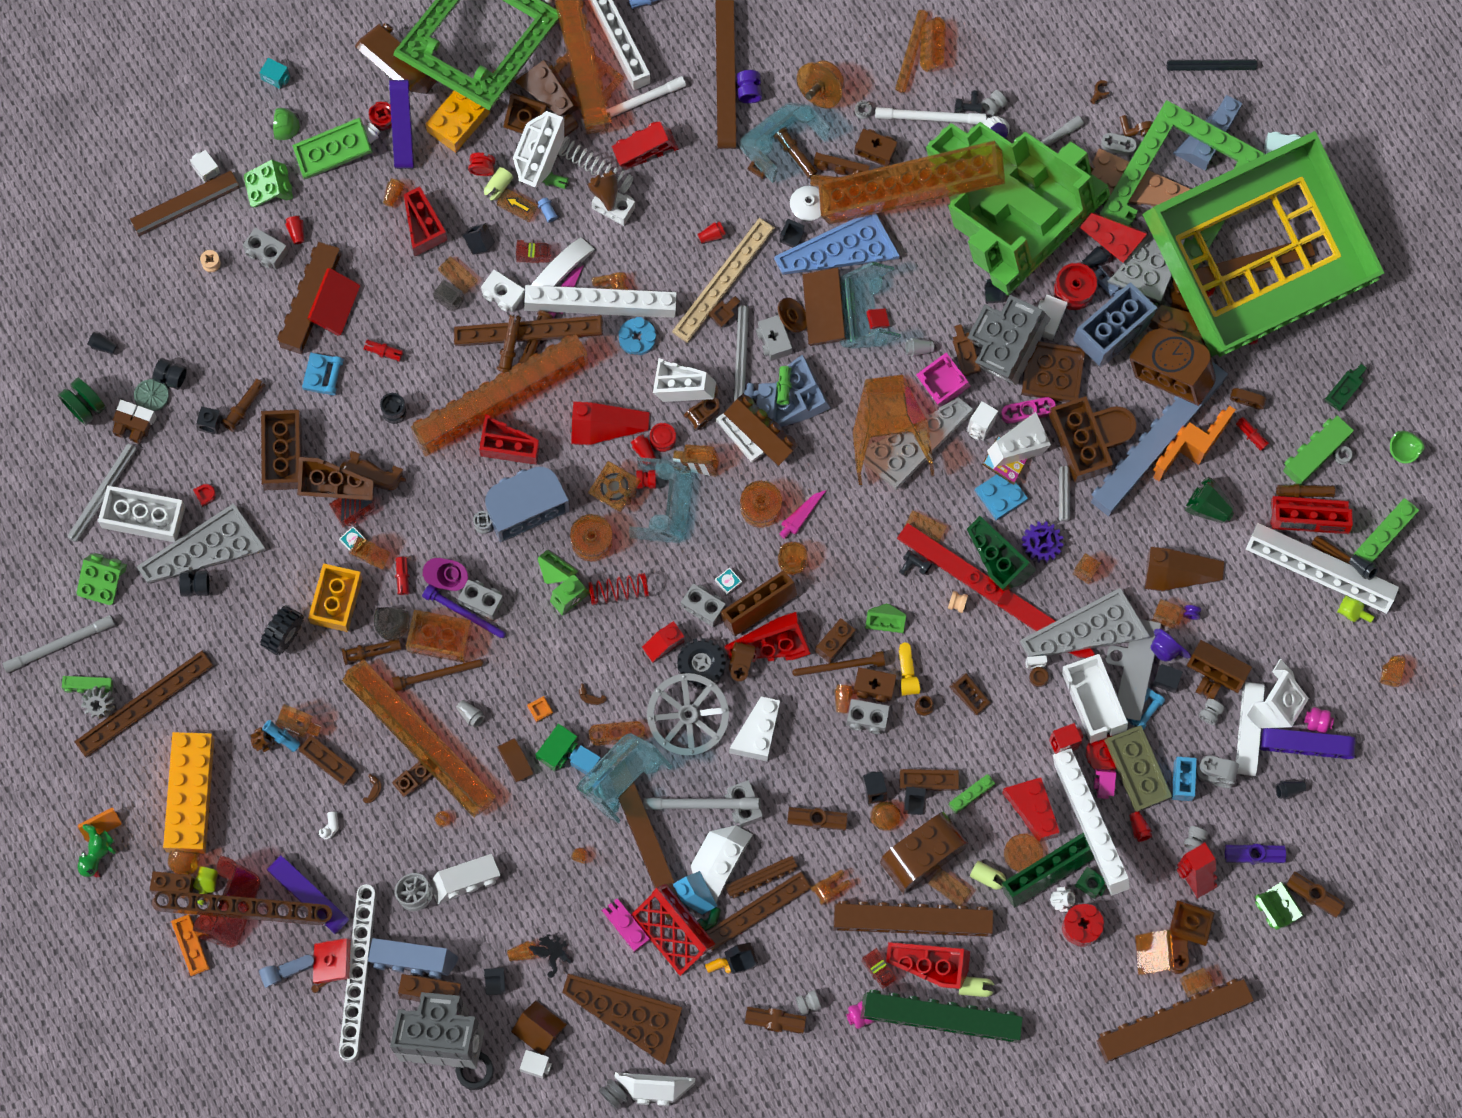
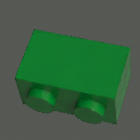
(557, 747)

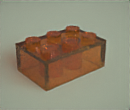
(439, 636)

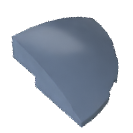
(805, 396)

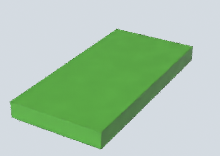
(332, 148)

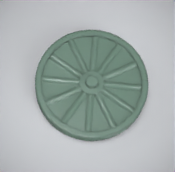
(151, 395)

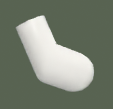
(332, 826)

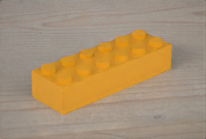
(189, 792)

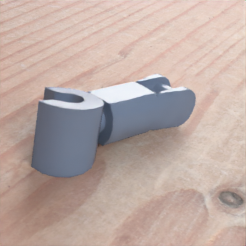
(1111, 289)
(272, 975)

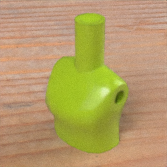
(1354, 609)
(205, 881)

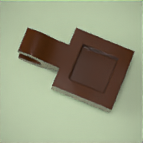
(722, 312)

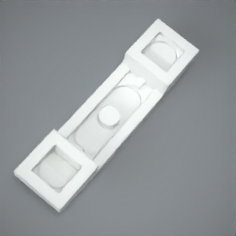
(564, 263)

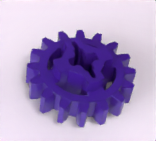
(1048, 546)

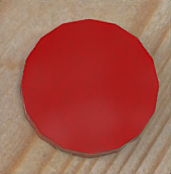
(1099, 755)

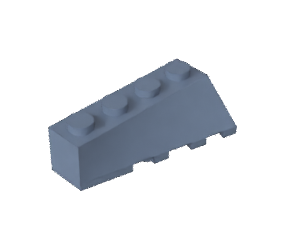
(1222, 118)
(411, 957)

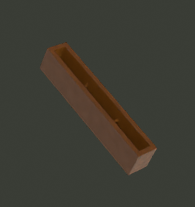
(297, 326)

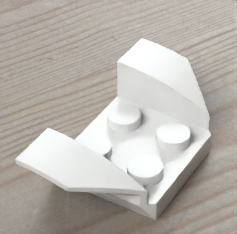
(1282, 704)

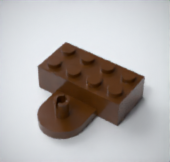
(1088, 435)

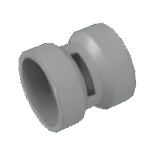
(994, 102)
(482, 526)
(1211, 711)
(1195, 837)
(809, 1002)

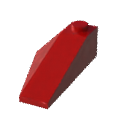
(603, 422)
(776, 639)
(935, 964)

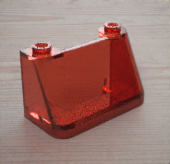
(240, 883)

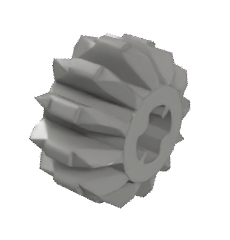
(105, 702)

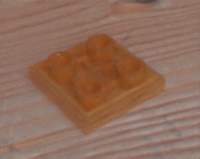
(1154, 952)

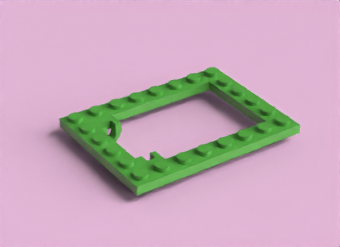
(486, 86)
(1169, 117)

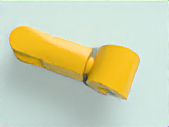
(909, 683)

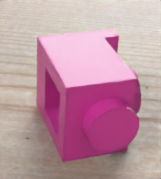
(1104, 783)

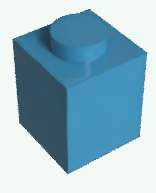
(583, 759)

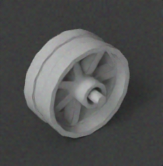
(421, 899)

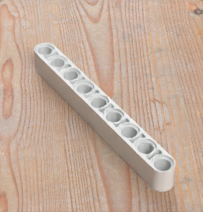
(361, 982)

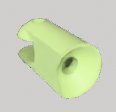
(500, 181)
(986, 874)
(974, 987)

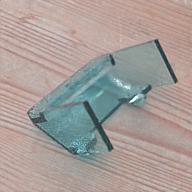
(758, 142)
(857, 298)
(675, 524)
(618, 771)

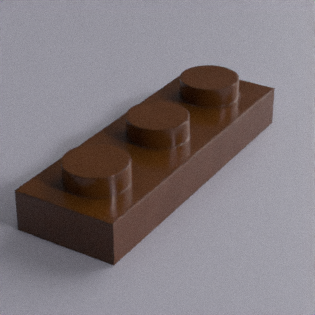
(838, 165)
(327, 760)
(930, 779)

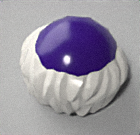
(998, 125)

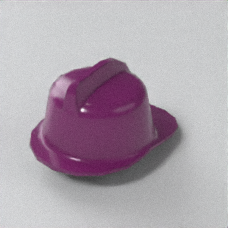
(445, 574)

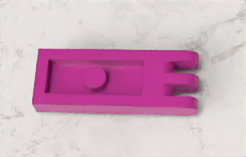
(626, 925)

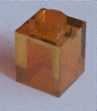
(1086, 568)
(1167, 614)
(1196, 982)

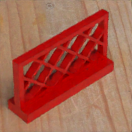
(693, 931)

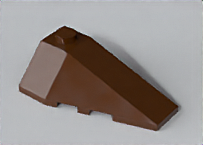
(325, 479)
(1176, 569)

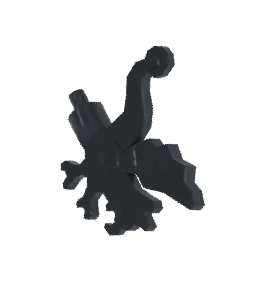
(554, 950)

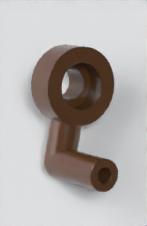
(1140, 129)

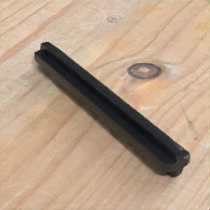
(1211, 64)

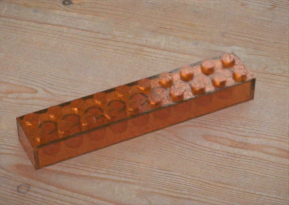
(911, 182)
(499, 394)

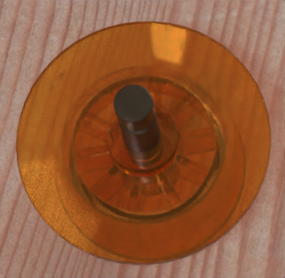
(821, 83)

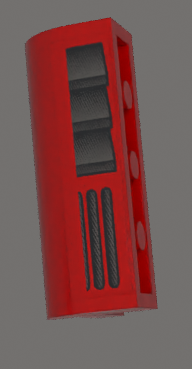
(1311, 515)

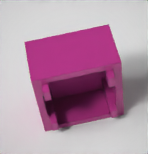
(943, 380)

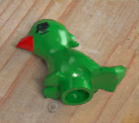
(98, 847)

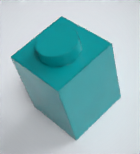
(274, 73)

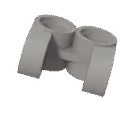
(1221, 774)

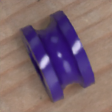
(1192, 612)

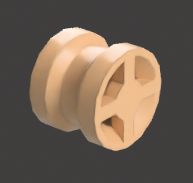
(212, 265)
(957, 601)

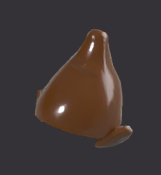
(605, 189)

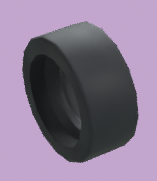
(480, 1084)

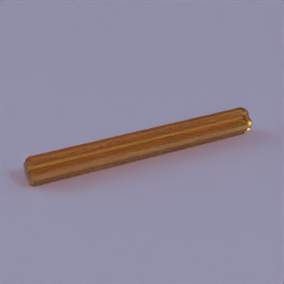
(911, 51)

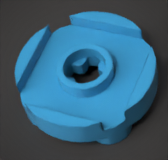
(637, 346)

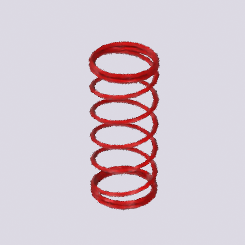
(595, 601)

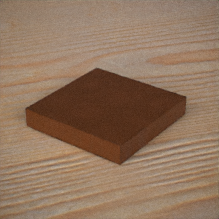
(1191, 923)

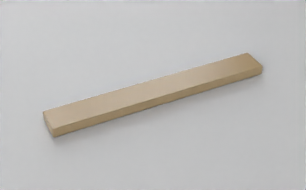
(723, 280)

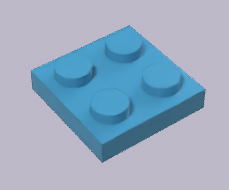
(1000, 496)

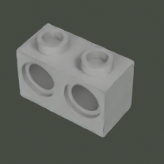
(268, 245)
(477, 603)
(699, 609)
(868, 711)
(746, 789)

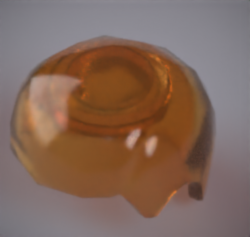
(885, 816)

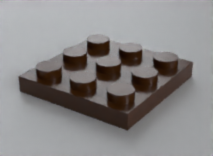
(1054, 372)

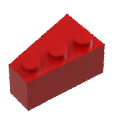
(644, 144)
(423, 223)
(1113, 235)
(506, 443)
(1034, 808)
(1198, 869)

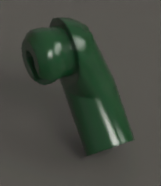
(711, 921)

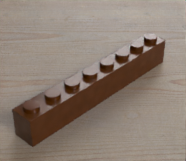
(913, 919)
(1175, 1020)

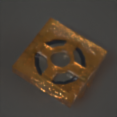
(616, 486)

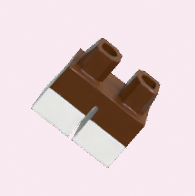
(134, 419)

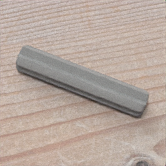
(1064, 493)

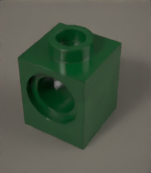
(1089, 874)

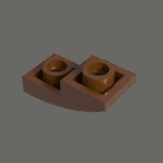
(515, 760)
(412, 779)

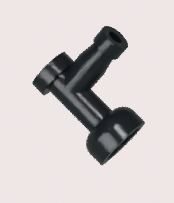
(972, 106)
(911, 559)

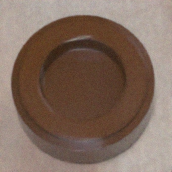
(1039, 677)

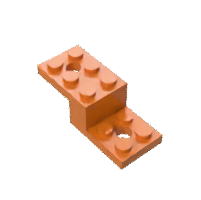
(1193, 443)

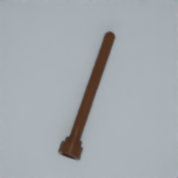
(877, 660)
(401, 682)

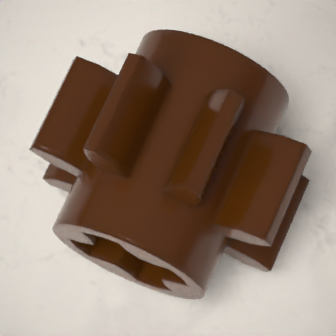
(262, 740)

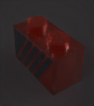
(349, 510)

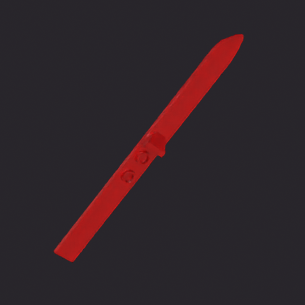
(979, 582)

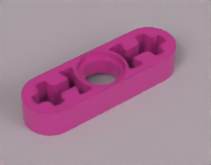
(1032, 403)

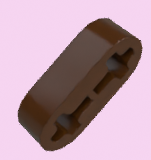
(1248, 398)

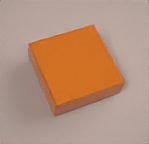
(540, 709)

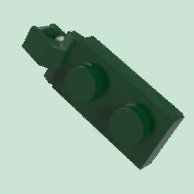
(1345, 388)

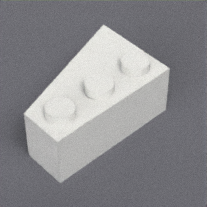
(682, 383)
(1020, 443)
(464, 878)

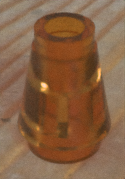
(393, 191)
(843, 697)
(521, 952)

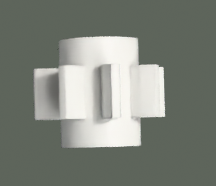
(1062, 899)

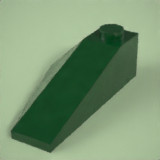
(1000, 558)

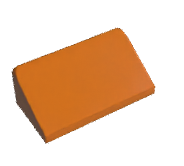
(104, 821)

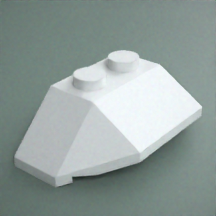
(539, 148)
(720, 857)
(654, 1087)

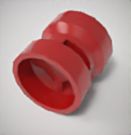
(648, 479)

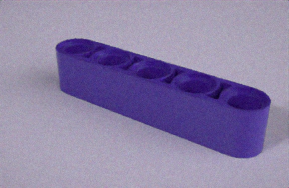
(401, 124)
(1307, 743)
(305, 891)

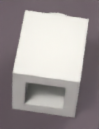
(204, 166)
(535, 1064)

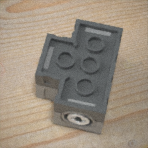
(1008, 337)
(438, 1033)

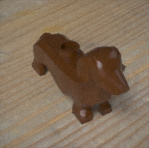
(381, 479)

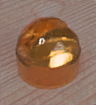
(441, 823)
(579, 855)

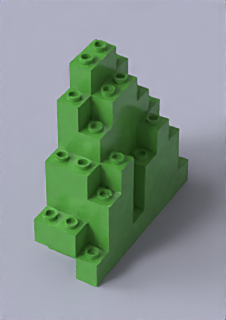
(1032, 213)

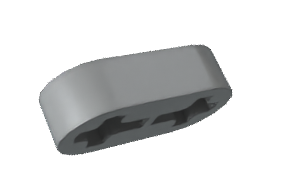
(1118, 144)

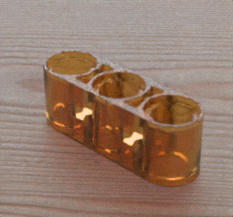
(932, 44)
(607, 729)

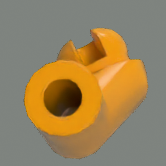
(717, 964)

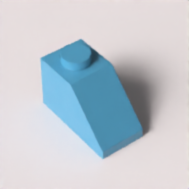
(695, 893)

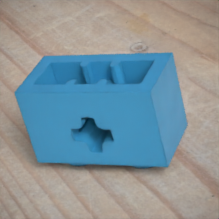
(1184, 779)

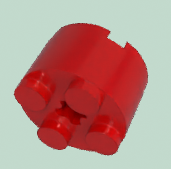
(1087, 915)

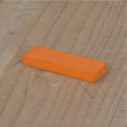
(190, 945)

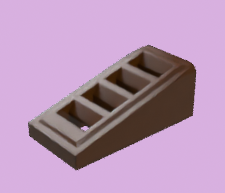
(965, 698)

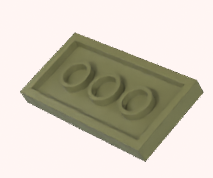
(1138, 768)

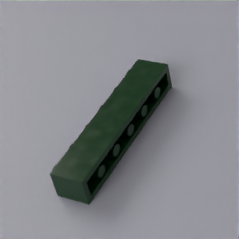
(1048, 870)

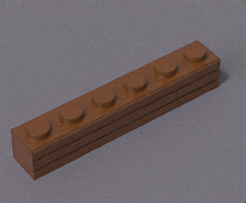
(760, 877)

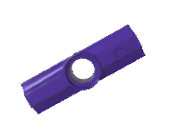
(1267, 853)

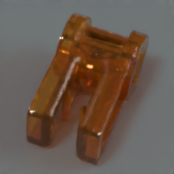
(612, 280)
(823, 888)

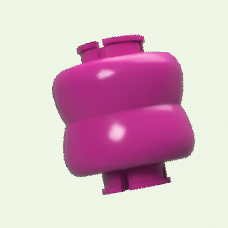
(1319, 720)
(854, 1016)

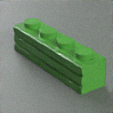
(82, 684)
(971, 794)

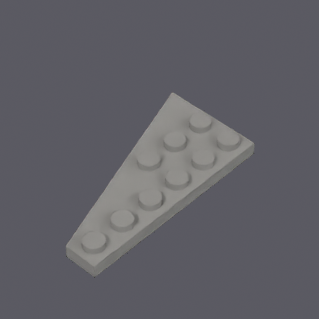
(1145, 270)
(900, 454)
(211, 543)
(1094, 625)

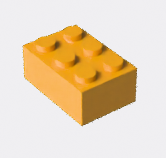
(456, 120)
(335, 597)

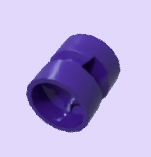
(749, 86)

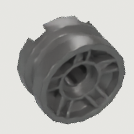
(613, 1094)

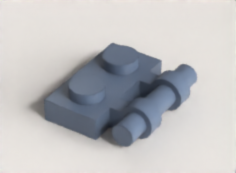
(765, 396)

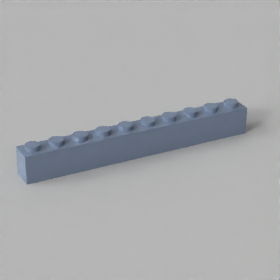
(1149, 449)

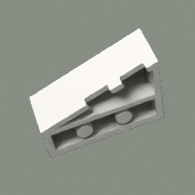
(757, 732)

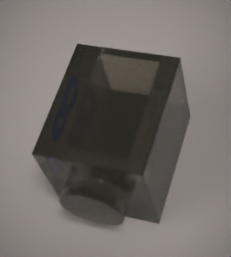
(448, 295)

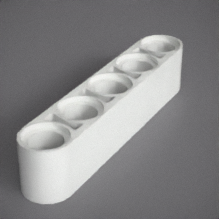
(1248, 734)

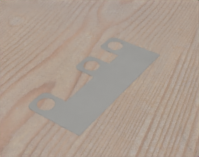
(1137, 666)

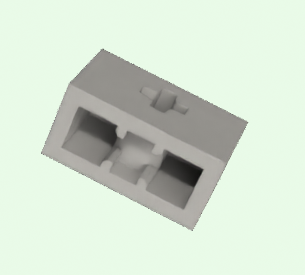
(774, 327)

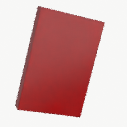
(333, 302)

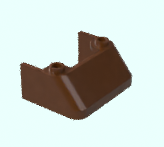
(380, 46)

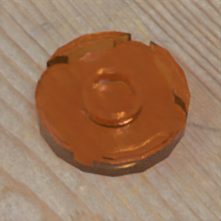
(1022, 851)

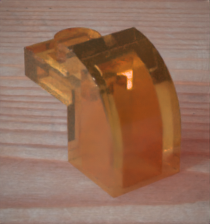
(369, 552)

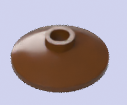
(792, 314)

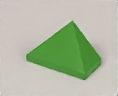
(554, 568)
(886, 619)

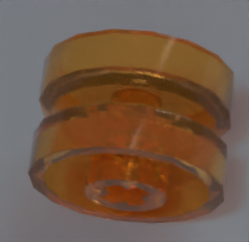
(750, 504)
(589, 527)

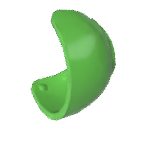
(285, 124)
(1406, 447)

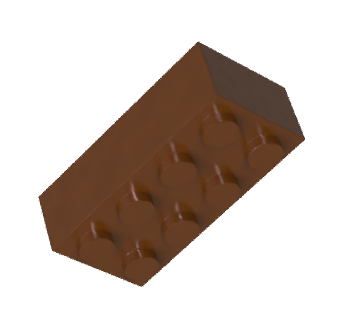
(280, 449)

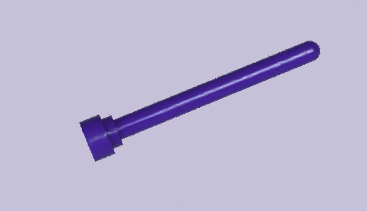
(431, 593)

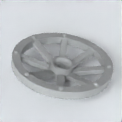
(659, 691)

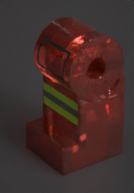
(533, 252)
(878, 968)

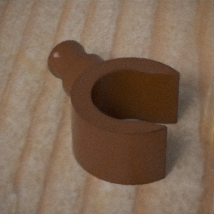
(1098, 95)

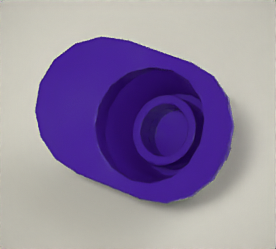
(1166, 647)

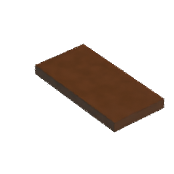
(824, 306)

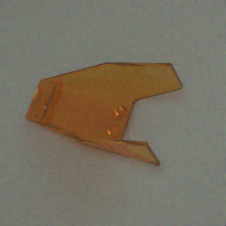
(889, 409)

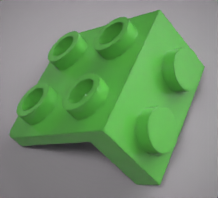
(268, 182)
(100, 578)
(1278, 906)

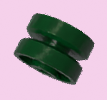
(84, 399)

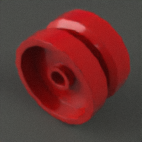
(1075, 285)

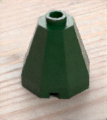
(1210, 502)

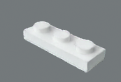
(747, 446)

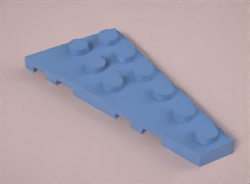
(849, 244)

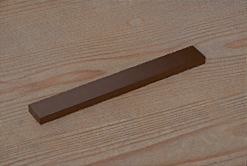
(1206, 276)
(529, 330)
(143, 704)

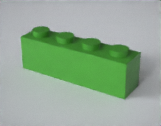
(1318, 450)
(1387, 530)

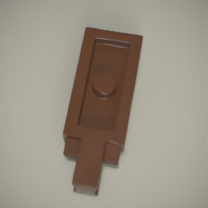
(965, 352)

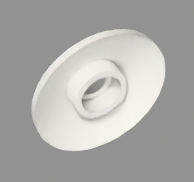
(801, 208)

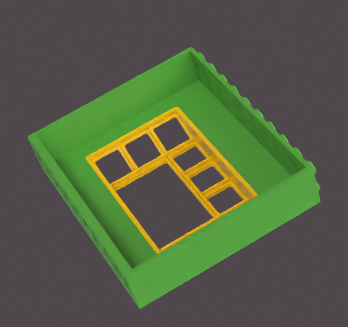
(1292, 297)

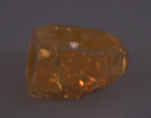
(1393, 671)

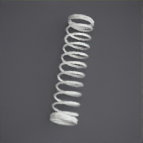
(623, 189)

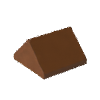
(521, 111)
(538, 1027)

